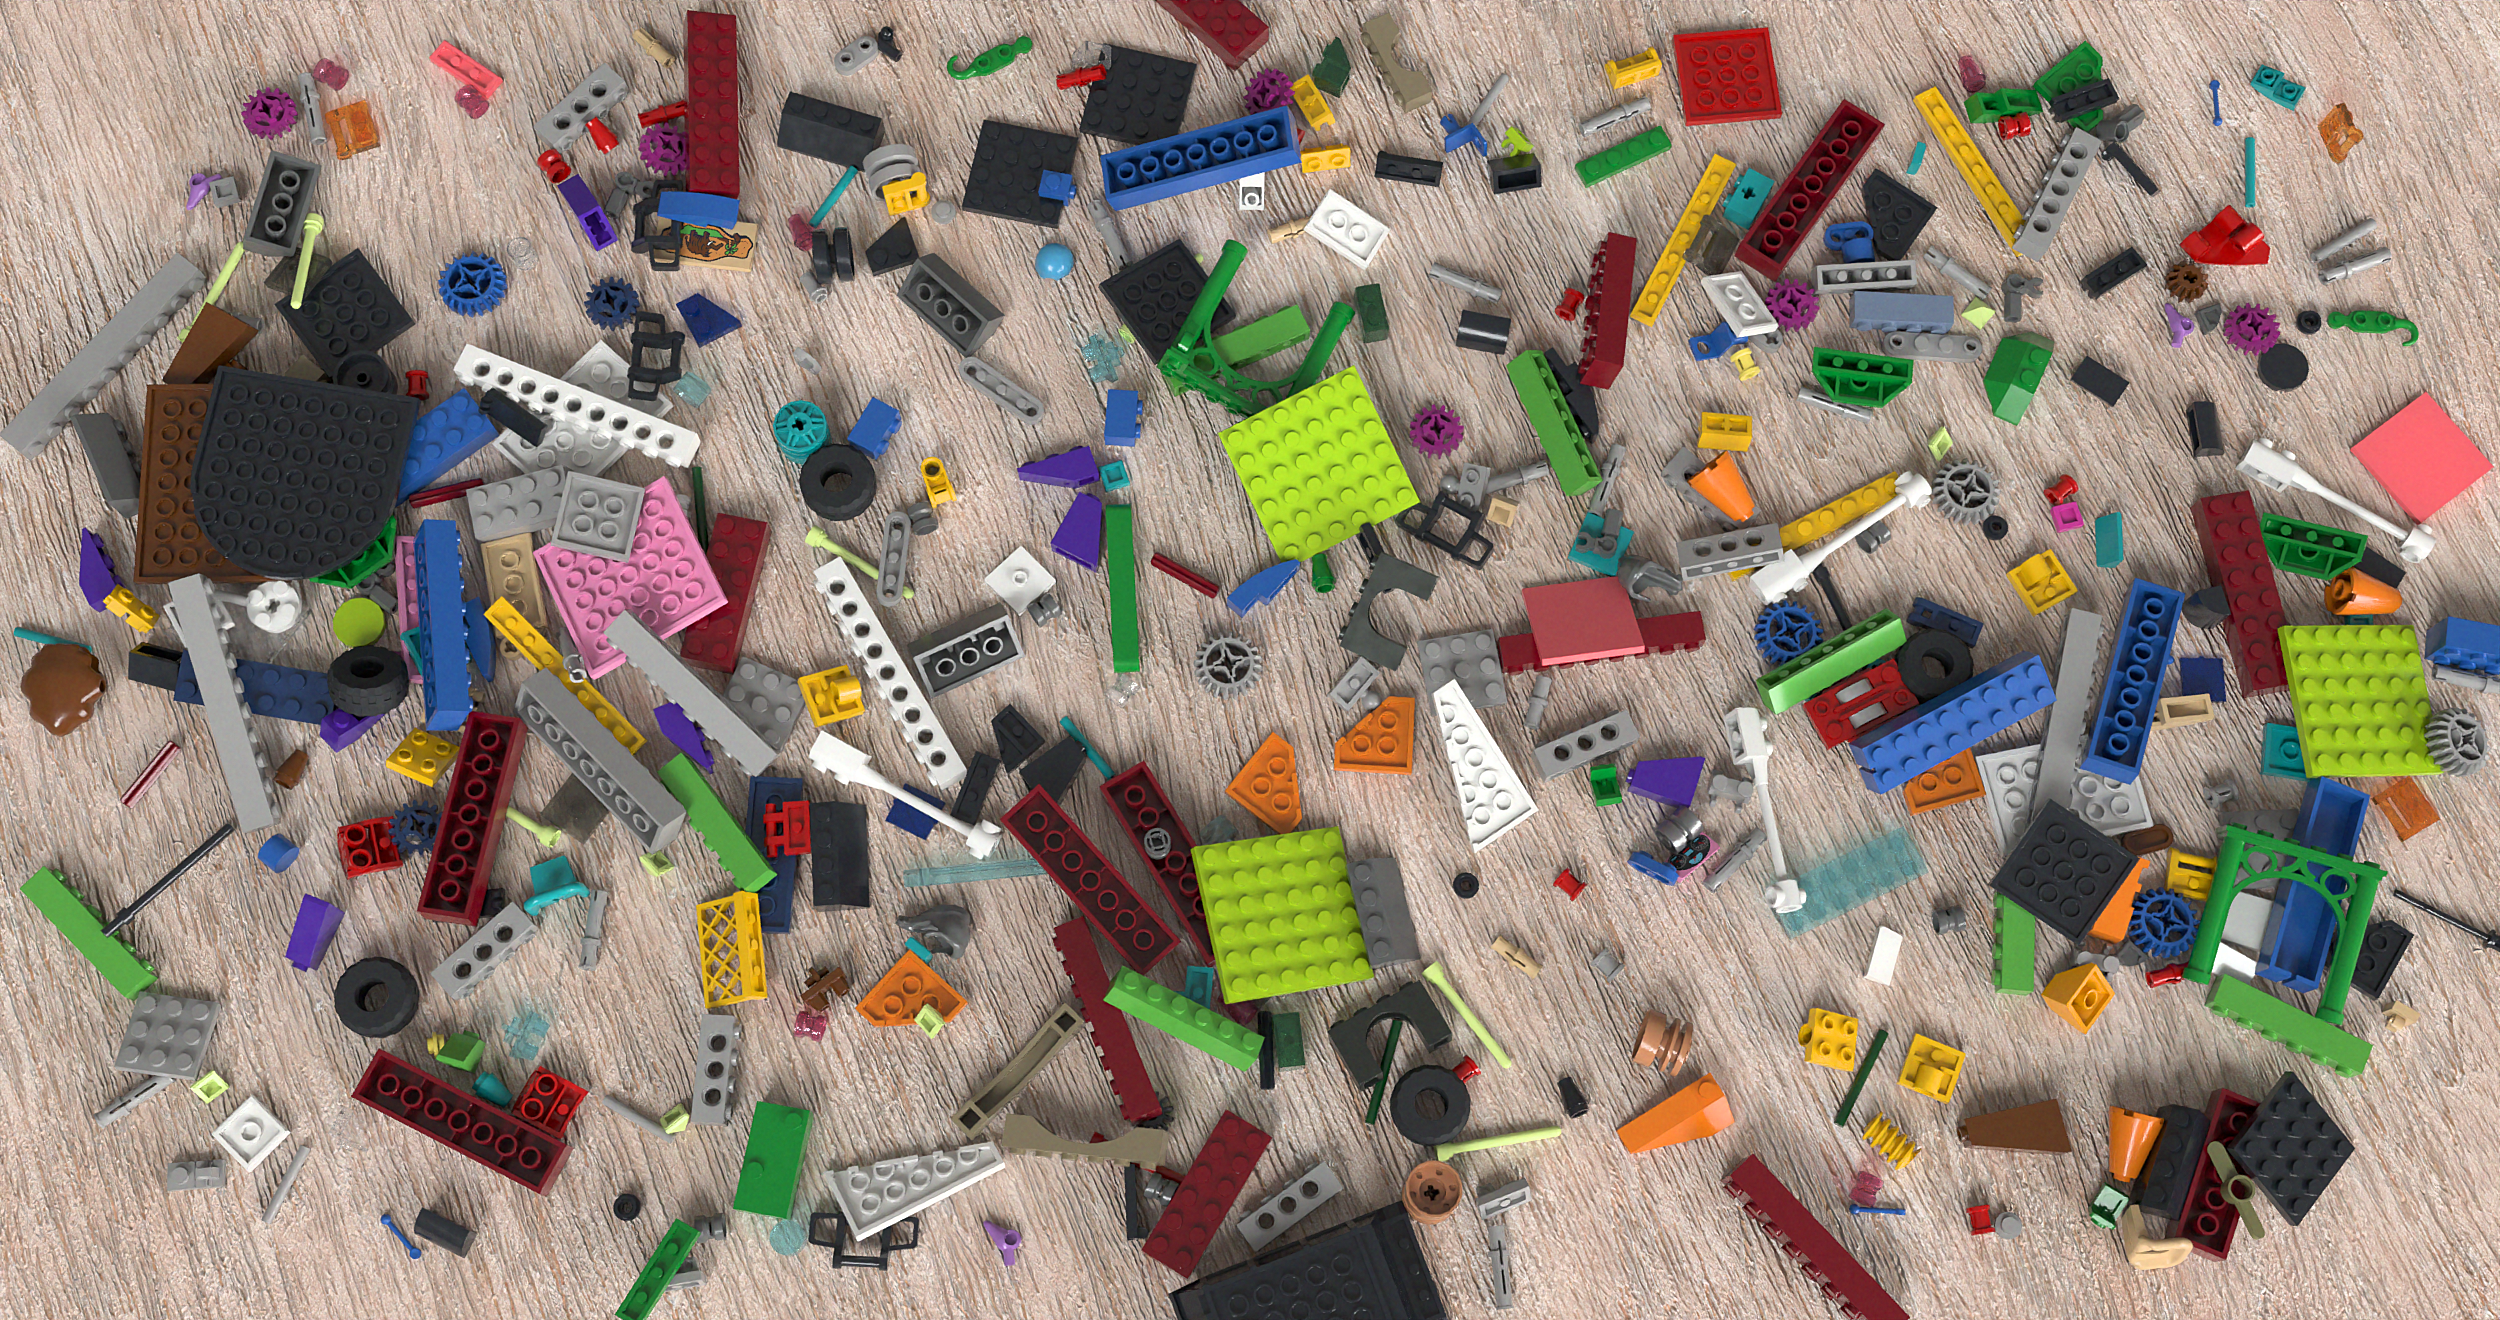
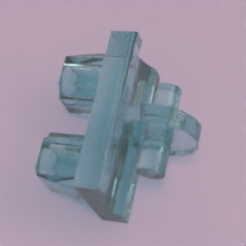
(1098, 350)
(521, 1048)

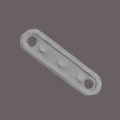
(1931, 347)
(1001, 390)
(893, 559)

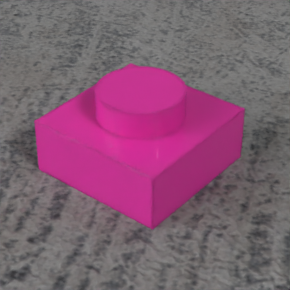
(2066, 517)

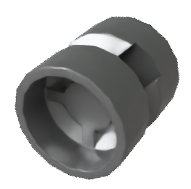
(1680, 827)

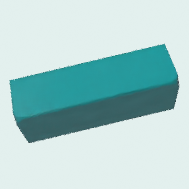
(2109, 540)

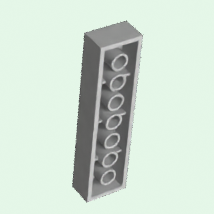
(599, 760)

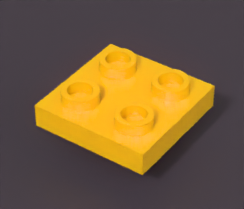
(2041, 582)
(831, 695)
(423, 757)
(1829, 1039)
(1931, 1068)

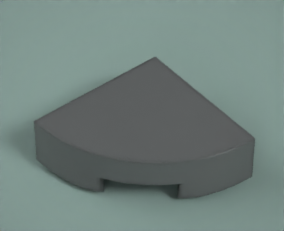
(2208, 318)
(2130, 954)

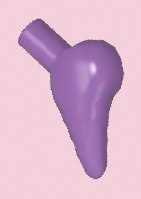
(199, 188)
(2179, 325)
(1005, 1240)

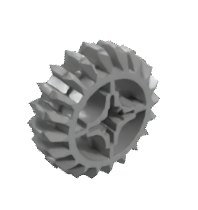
(1985, 495)
(1237, 663)
(2457, 742)

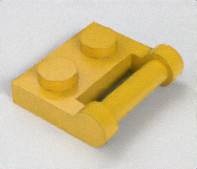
(898, 195)
(2190, 882)

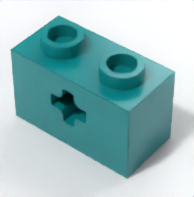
(1753, 186)

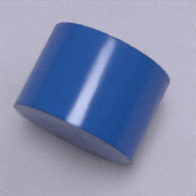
(1858, 251)
(278, 853)

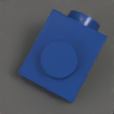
(1057, 186)

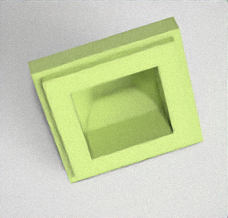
(1978, 313)
(1939, 443)
(656, 864)
(930, 1020)
(209, 1086)
(675, 1119)

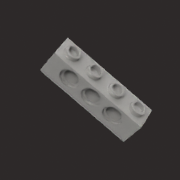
(584, 96)
(1863, 277)
(1688, 464)
(1722, 561)
(1617, 722)
(449, 972)
(711, 1029)
(1327, 1188)

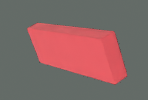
(465, 69)

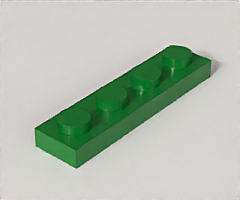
(1623, 156)
(658, 1272)

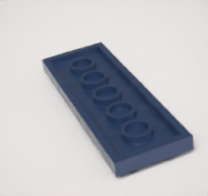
(268, 690)
(778, 894)

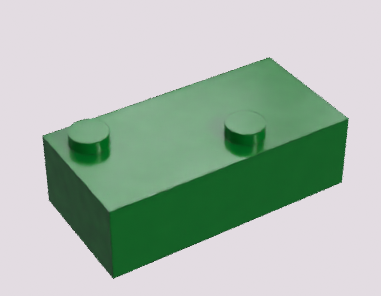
(773, 1161)

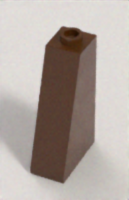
(209, 344)
(2022, 1129)

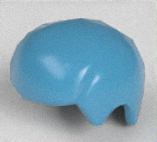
(1054, 261)

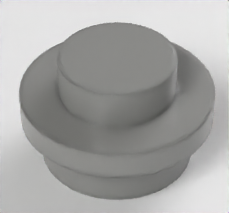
(943, 212)
(2008, 1225)

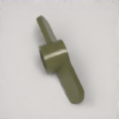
(2228, 1174)

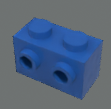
(1121, 418)
(875, 428)

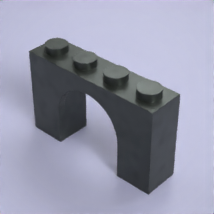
(1360, 634)
(1410, 1005)

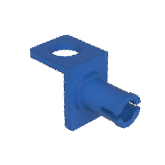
(1460, 136)
(1718, 342)

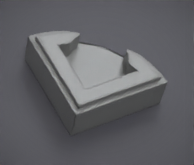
(806, 361)

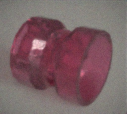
(333, 75)
(474, 105)
(810, 1026)
(1866, 1189)

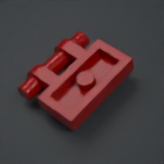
(795, 826)

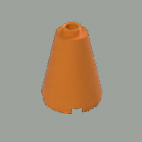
(1724, 487)
(2360, 594)
(2130, 1141)

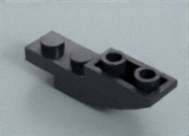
(1579, 396)

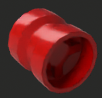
(2014, 126)
(552, 163)

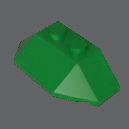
(2016, 374)
(1861, 376)
(2310, 547)
(366, 564)

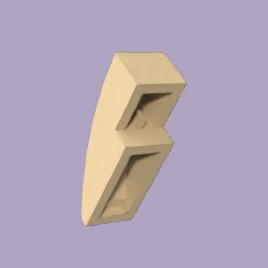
(1502, 510)
(2182, 711)

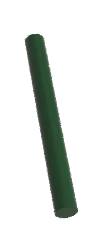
(700, 508)
(1385, 1067)
(1861, 1078)

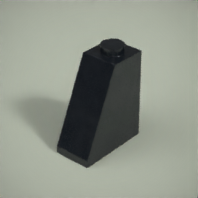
(1056, 769)

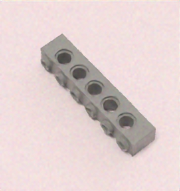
(2056, 194)

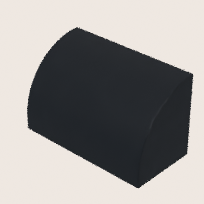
(1514, 173)
(1483, 332)
(2099, 381)
(2204, 429)
(2206, 608)
(154, 665)
(444, 1232)

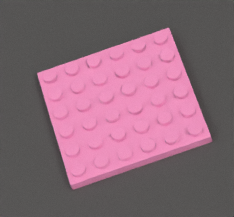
(662, 583)

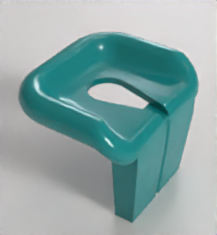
(553, 882)

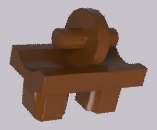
(815, 995)

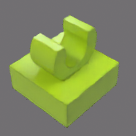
(1518, 139)

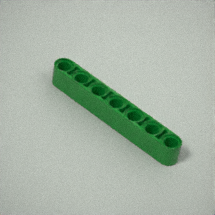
(1122, 588)

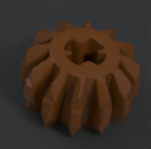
(2186, 281)

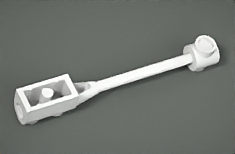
(2281, 470)
(1778, 578)
(1750, 749)
(852, 766)

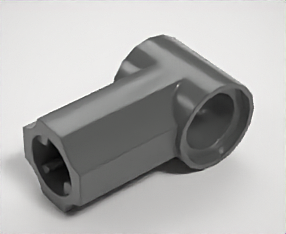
(2119, 126)

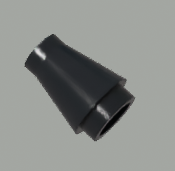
(1573, 1100)

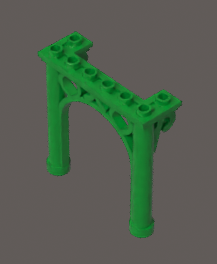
(1179, 362)
(2361, 889)

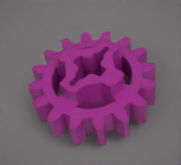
(1267, 92)
(257, 114)
(665, 146)
(1793, 303)
(2249, 331)
(1426, 432)

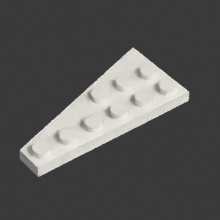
(1484, 781)
(902, 1186)

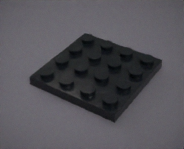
(1139, 98)
(1010, 171)
(1158, 295)
(346, 312)
(2063, 871)
(2291, 1148)

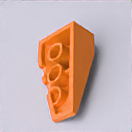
(1686, 1116)

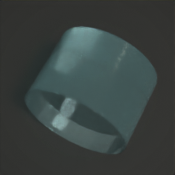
(692, 389)
(1219, 831)
(788, 1238)

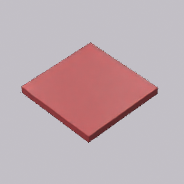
(2421, 458)
(1582, 620)

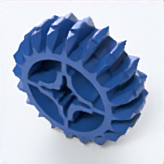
(487, 271)
(1782, 616)
(2183, 925)

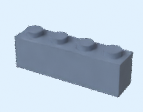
(1901, 312)

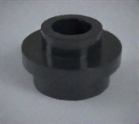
(2310, 316)
(1993, 534)
(1465, 877)
(621, 1201)

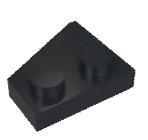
(892, 249)
(1015, 738)

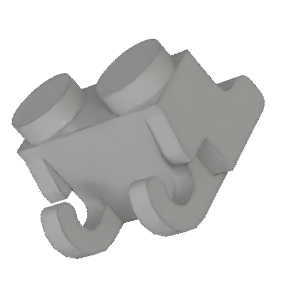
(1730, 789)
(2105, 963)

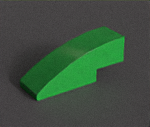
(2004, 102)

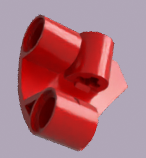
(2227, 242)

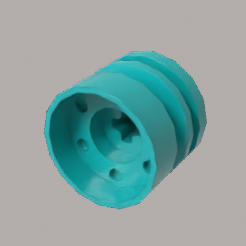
(801, 444)

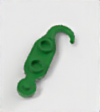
(991, 60)
(2373, 322)

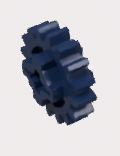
(599, 306)
(409, 834)

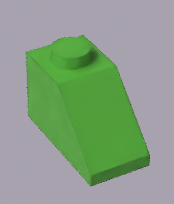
(462, 1051)

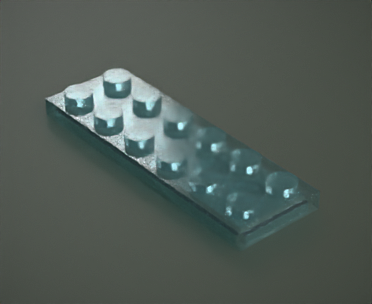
(1854, 881)

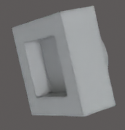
(225, 192)

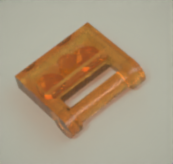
(2334, 127)
(360, 128)
(2411, 805)

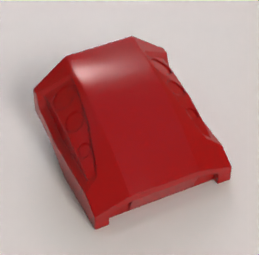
(367, 847)
(548, 1101)

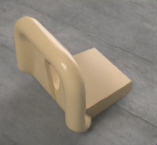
(2137, 1242)

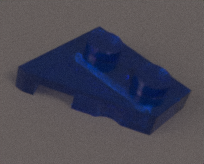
(706, 320)

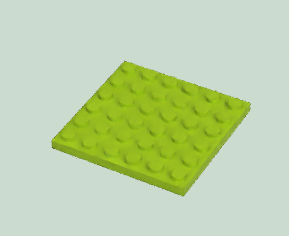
(1318, 466)
(2358, 700)
(1280, 914)

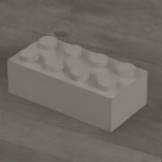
(517, 504)

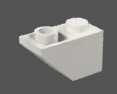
(1252, 192)

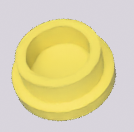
(435, 1044)

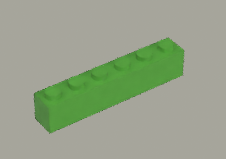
(1252, 343)
(1554, 423)
(1831, 661)
(717, 824)
(82, 927)
(1183, 1018)
(2288, 1025)

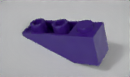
(1064, 470)
(96, 572)
(343, 729)
(684, 734)

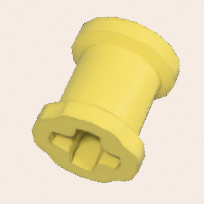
(1745, 364)

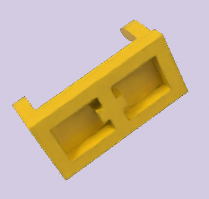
(1633, 68)
(1312, 103)
(1724, 431)

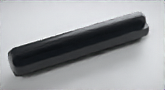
(1266, 1057)

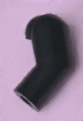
(885, 44)

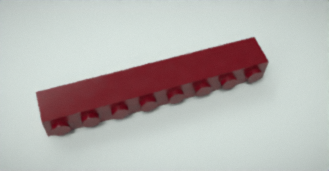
(1659, 635)
(1108, 1022)

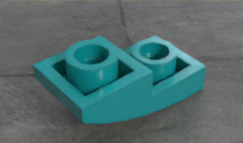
(2274, 87)

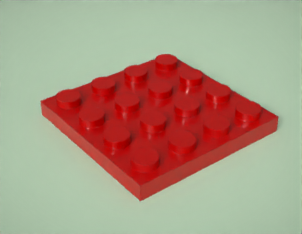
(1726, 76)

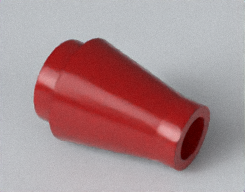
(602, 136)

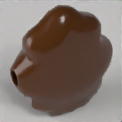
(63, 687)

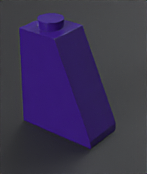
(587, 212)
(1080, 532)
(1666, 780)
(313, 932)

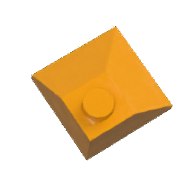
(2079, 995)

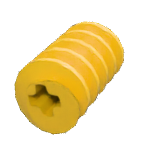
(1889, 1141)

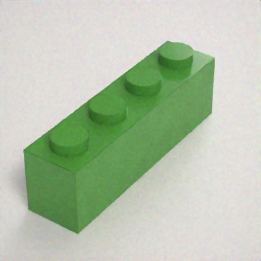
(2013, 948)

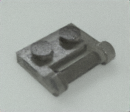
(1718, 249)

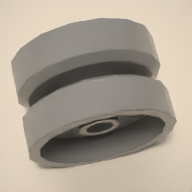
(889, 164)

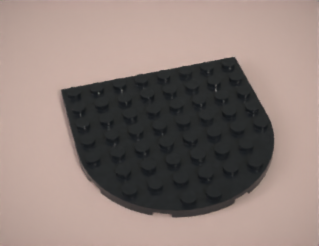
(298, 471)

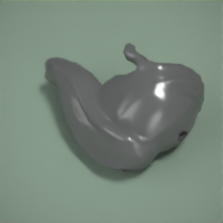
(1638, 573)
(946, 923)

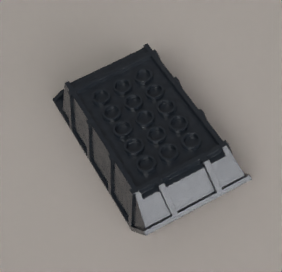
(1342, 1273)

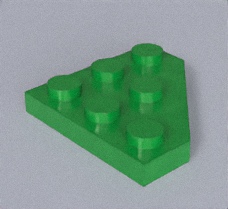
(2071, 73)

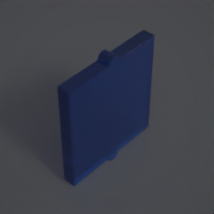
(2203, 677)
(911, 819)

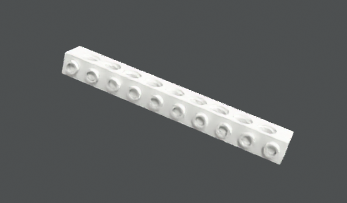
(475, 360)
(836, 574)

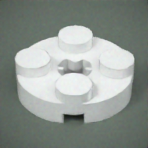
(286, 613)

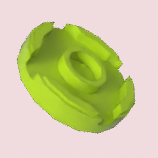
(359, 622)

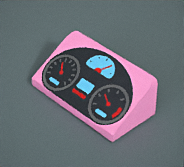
(1693, 855)

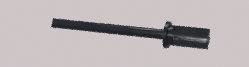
(2490, 940)

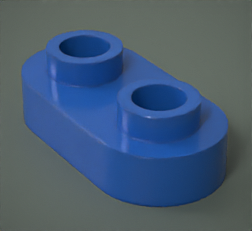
(1846, 232)
(1645, 864)

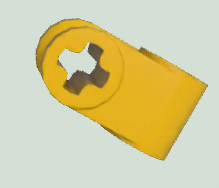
(938, 485)

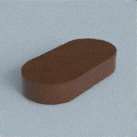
(2147, 840)

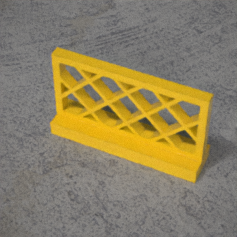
(748, 947)

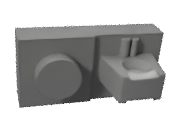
(196, 1175)
(1492, 1201)
(688, 1276)

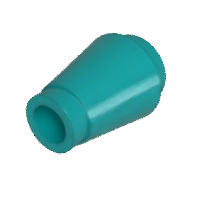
(492, 1089)

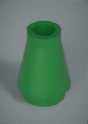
(1322, 575)

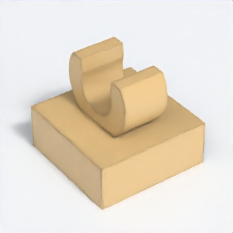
(2399, 1016)

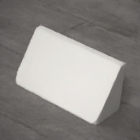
(1883, 956)
(2234, 964)

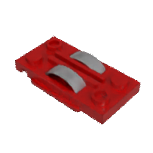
(1859, 704)

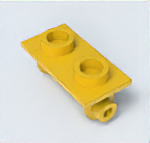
(1332, 158)
(141, 616)

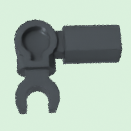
(625, 185)
(2014, 288)
(1606, 545)
(381, 596)

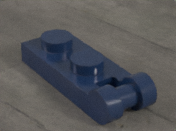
(1946, 619)

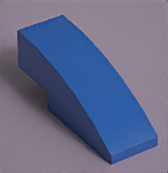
(699, 209)
(1262, 587)
(481, 638)

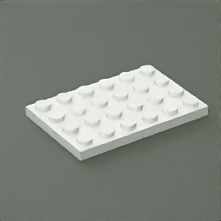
(563, 444)
(2097, 800)

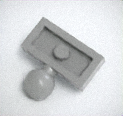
(1471, 487)
(1354, 685)

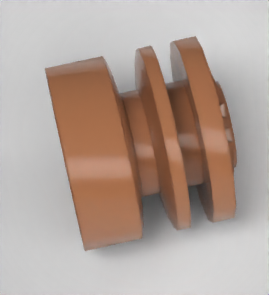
(1662, 1042)
(1440, 1180)

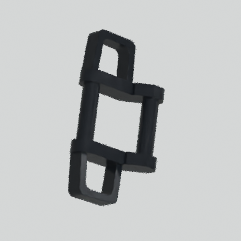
(648, 243)
(664, 341)
(1433, 514)
(840, 1259)

